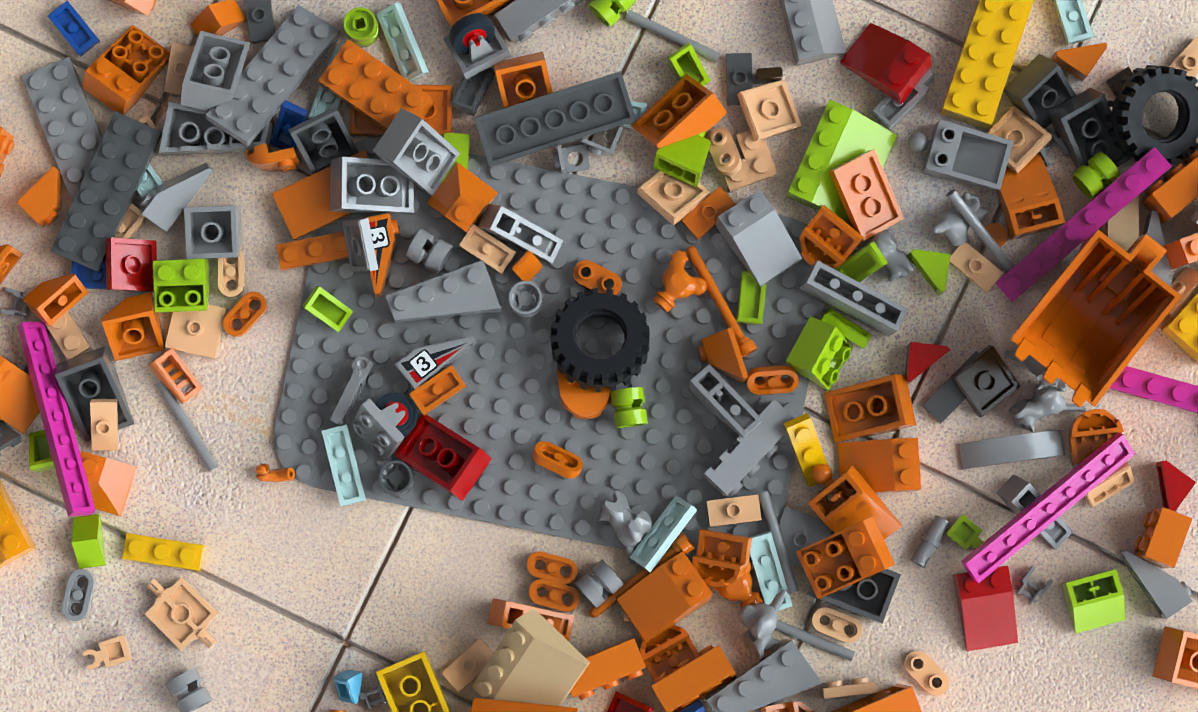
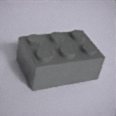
(865, 598)

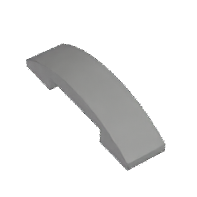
(1011, 449)

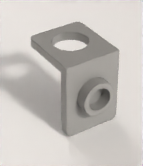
(600, 150)
(561, 158)

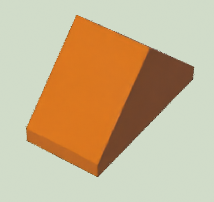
(219, 18)
(1079, 60)

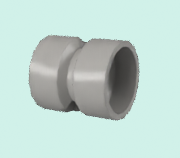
(437, 256)
(525, 299)
(599, 583)
(191, 700)

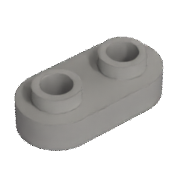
(79, 595)

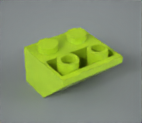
(181, 285)
(820, 353)
(1094, 600)

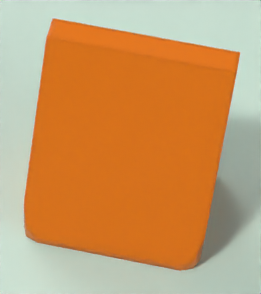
(527, 267)

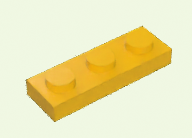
(805, 445)
(163, 552)

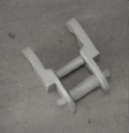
(1056, 142)
(13, 312)
(1025, 581)
(374, 702)

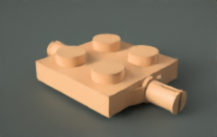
(182, 613)

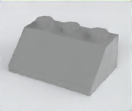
(813, 30)
(213, 71)

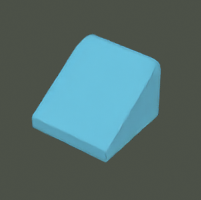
(348, 685)

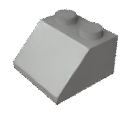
(213, 231)

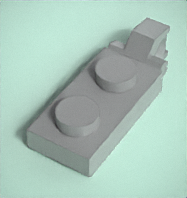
(891, 112)
(351, 391)

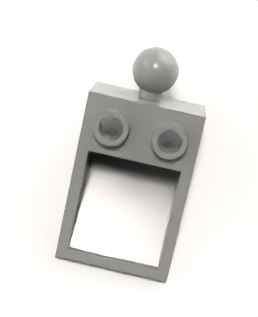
(970, 155)

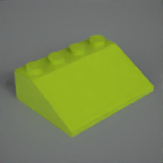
(837, 139)

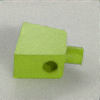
(684, 158)

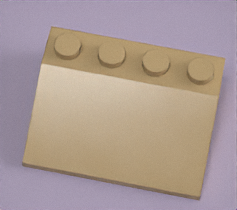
(531, 664)

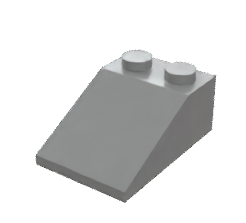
(416, 151)
(369, 187)
(758, 238)

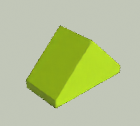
(685, 62)
(933, 267)
(327, 308)
(39, 452)
(88, 541)

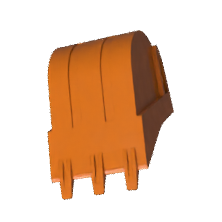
(1096, 315)

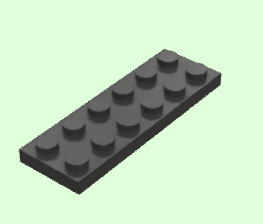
(555, 118)
(106, 191)

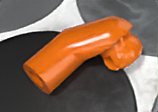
(275, 475)

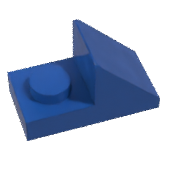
(289, 116)

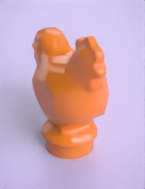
(678, 283)
(740, 590)

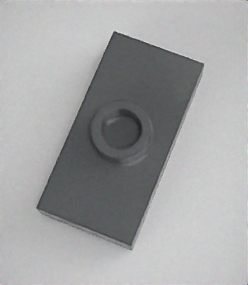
(260, 20)
(738, 75)
(472, 91)

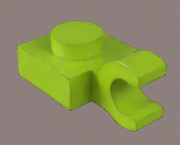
(965, 533)

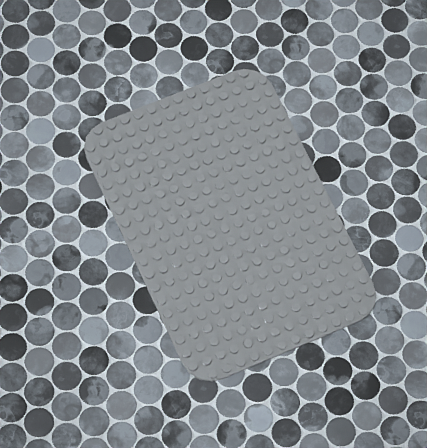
(513, 377)

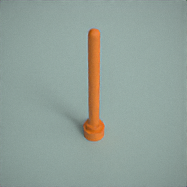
(745, 344)
(680, 544)

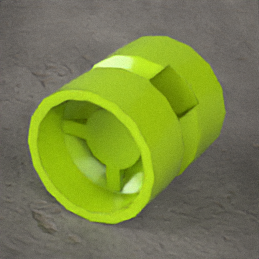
(609, 10)
(361, 27)
(1093, 177)
(629, 407)

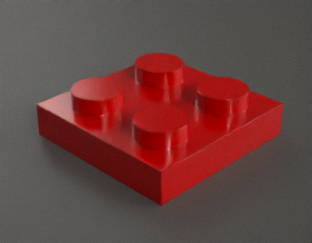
(130, 264)

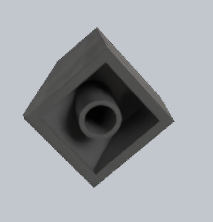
(1039, 89)

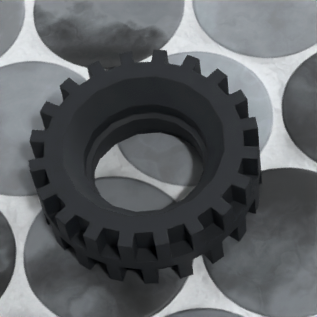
(1129, 105)
(606, 371)

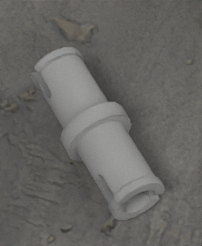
(930, 541)

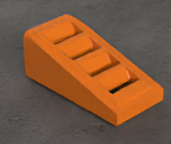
(168, 381)

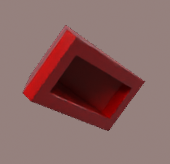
(920, 357)
(1173, 485)
(623, 703)

